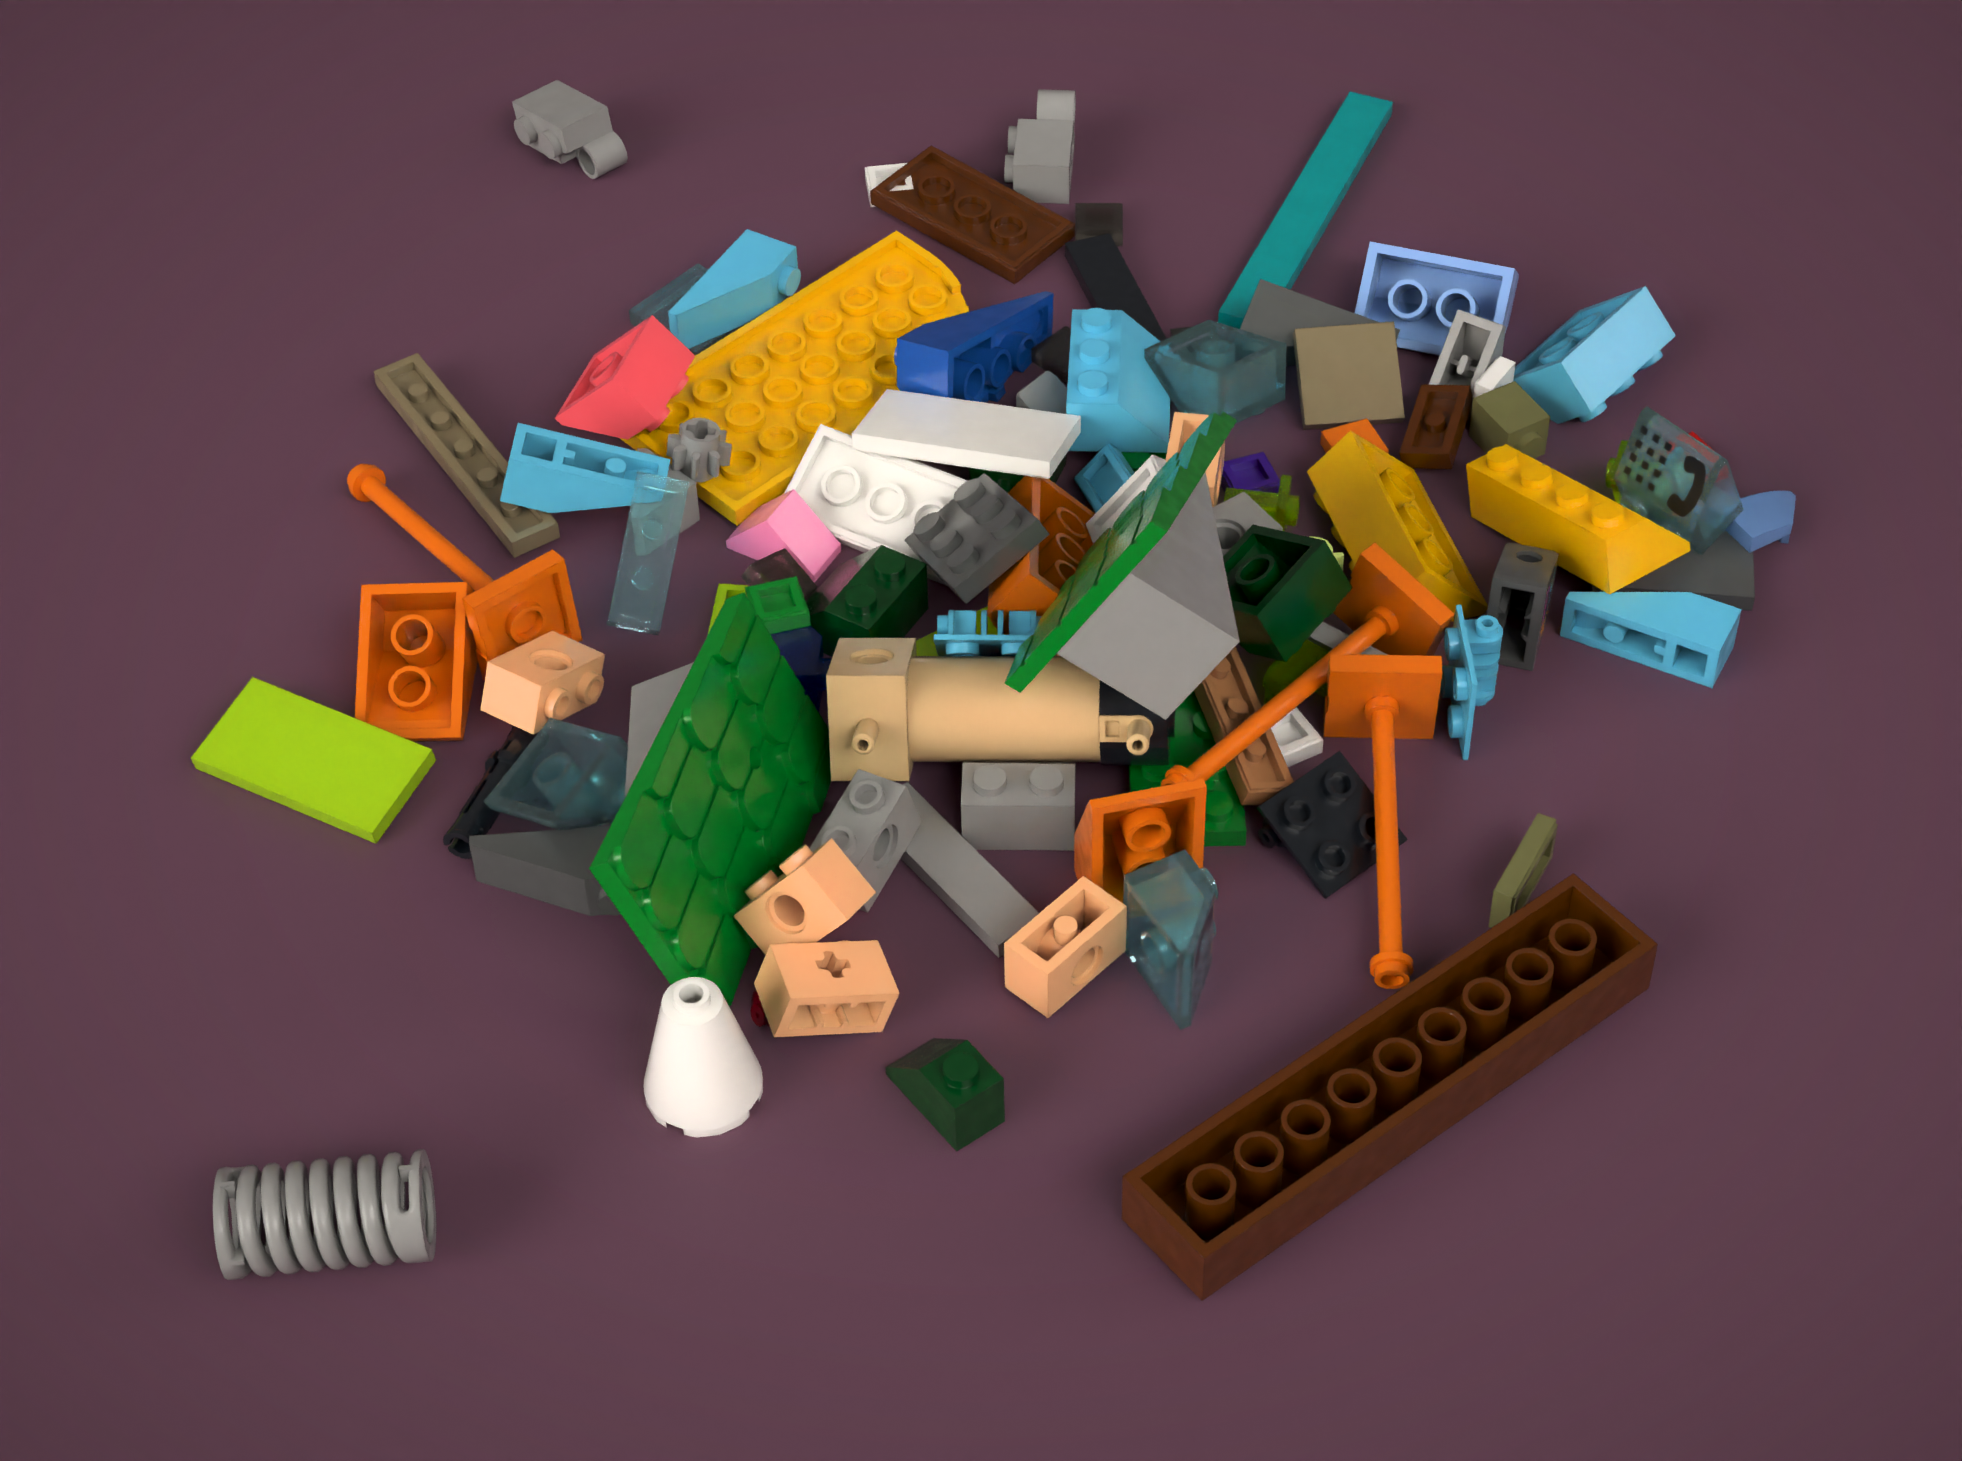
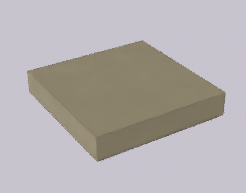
(1348, 375)

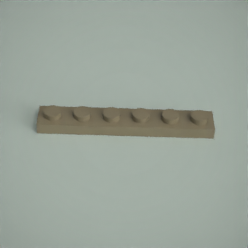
(462, 452)

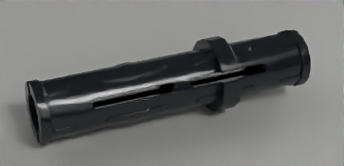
(475, 815)

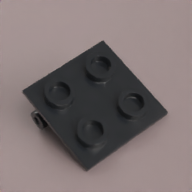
(1325, 824)

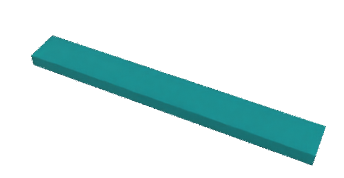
(1310, 202)

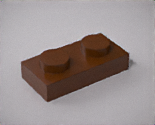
(1436, 426)

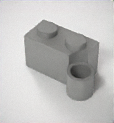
(569, 126)
(1044, 149)

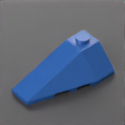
(973, 351)

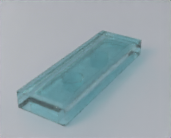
(647, 553)

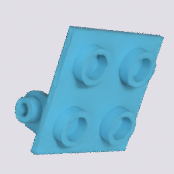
(958, 635)
(1472, 671)

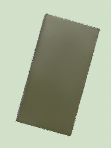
(1524, 869)

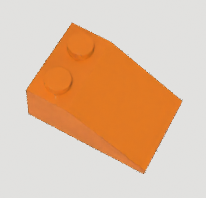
(415, 660)
(1137, 830)

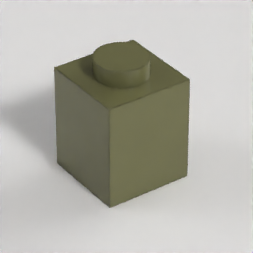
(1509, 418)

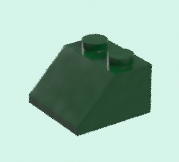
(1281, 589)
(870, 598)

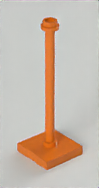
(1383, 610)
(499, 611)
(1384, 701)

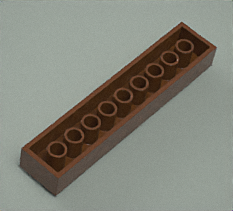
(1385, 1085)

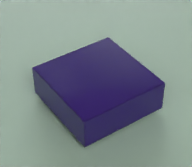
(1250, 473)

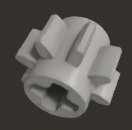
(699, 449)

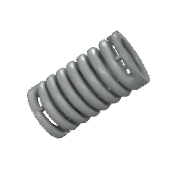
(320, 1195)

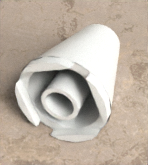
(700, 1062)

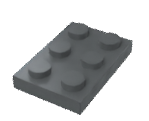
(975, 537)

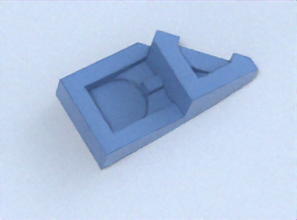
(1764, 519)

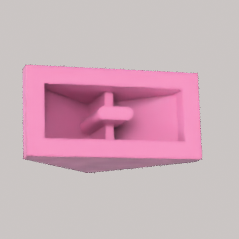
(789, 525)

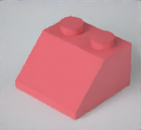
(629, 383)

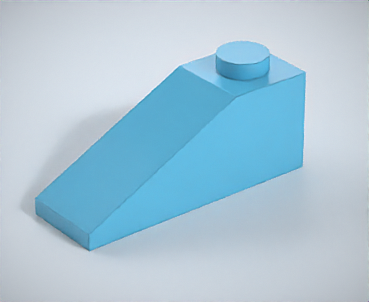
(736, 289)
(572, 473)
(1657, 629)

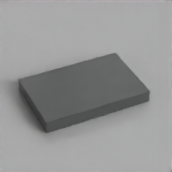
(1720, 574)

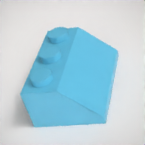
(1594, 356)
(1115, 385)

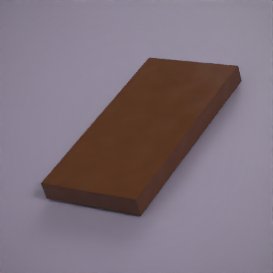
(973, 214)

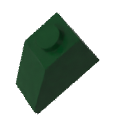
(952, 1088)

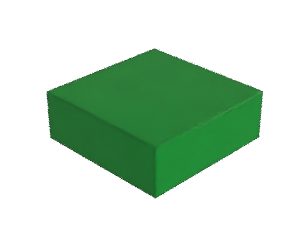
(780, 604)

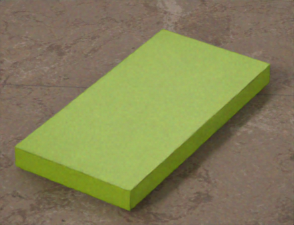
(314, 759)

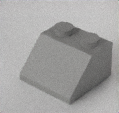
(1018, 805)

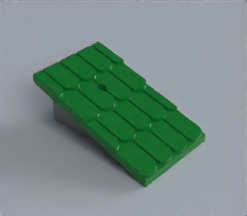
(1150, 592)
(715, 796)

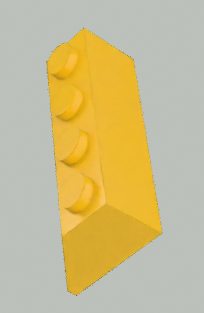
(1385, 503)
(1555, 513)

